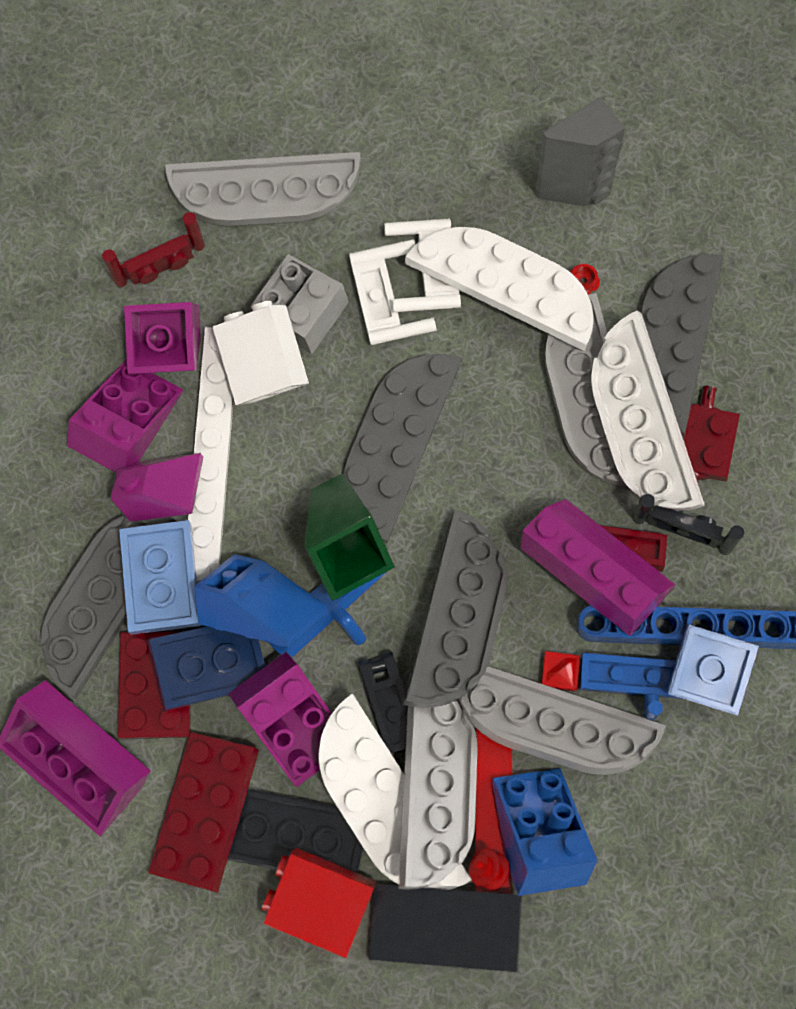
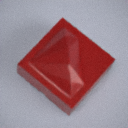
(561, 671)

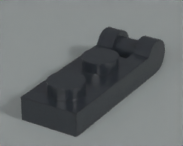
(387, 700)

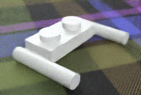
(437, 293)
(377, 294)

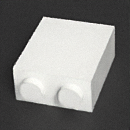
(260, 353)

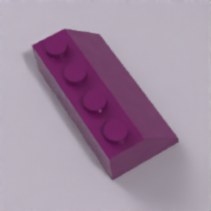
(595, 565)
(72, 757)

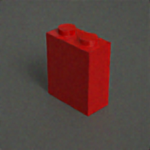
(318, 901)

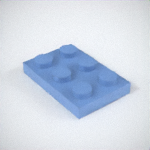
(159, 577)

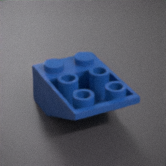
(256, 602)
(542, 832)

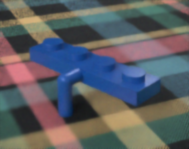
(336, 611)
(628, 676)

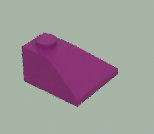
(158, 487)

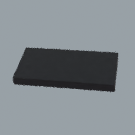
(278, 824)
(446, 928)

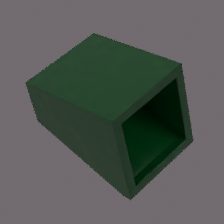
(343, 538)

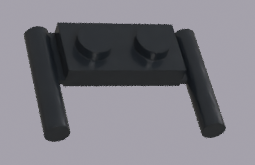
(699, 529)

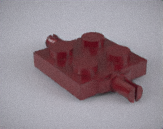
(710, 438)

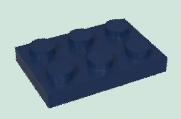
(202, 665)

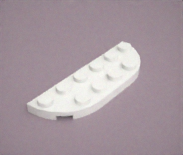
(508, 280)
(641, 418)
(368, 788)

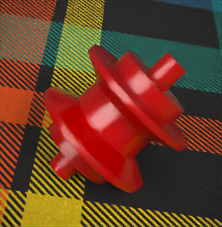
(489, 869)

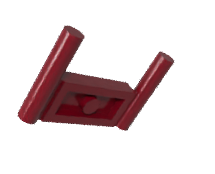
(148, 265)

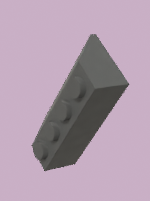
(580, 156)

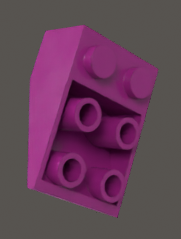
(122, 418)
(285, 715)

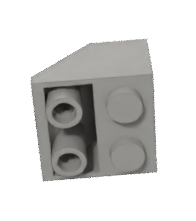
(310, 298)

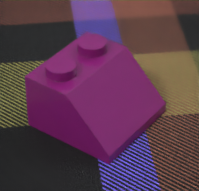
(162, 337)

